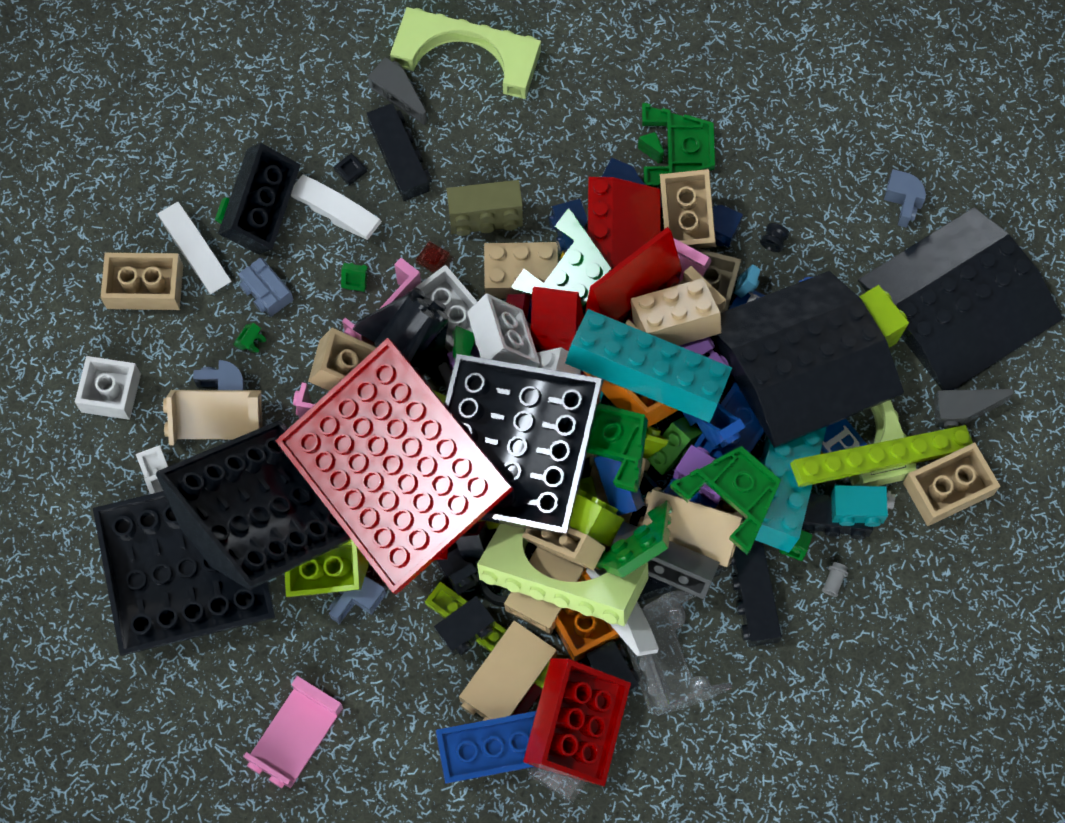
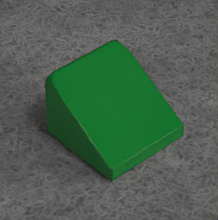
(651, 146)
(800, 548)

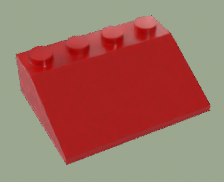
(621, 216)
(643, 272)
(577, 721)

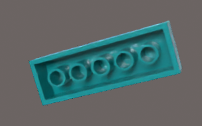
(648, 365)
(788, 508)

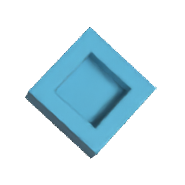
(747, 281)

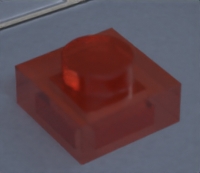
(432, 257)

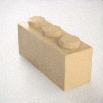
(572, 546)

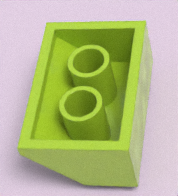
(329, 573)

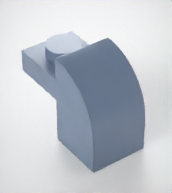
(905, 190)
(225, 378)
(367, 598)

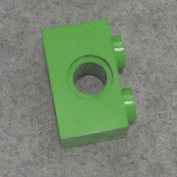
(680, 438)

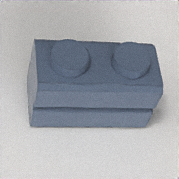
(265, 287)

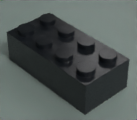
(259, 199)

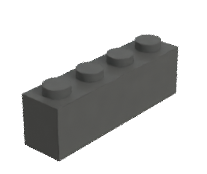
(678, 566)

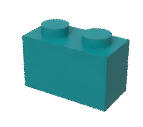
(859, 505)

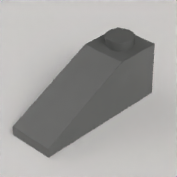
(393, 84)
(959, 407)

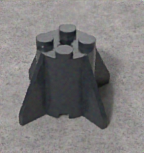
(413, 325)

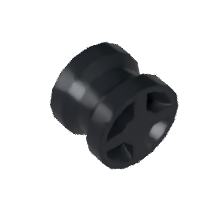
(774, 237)

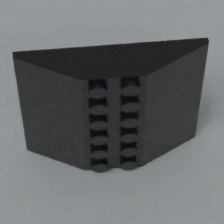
(966, 297)
(807, 357)
(532, 430)
(250, 508)
(162, 583)

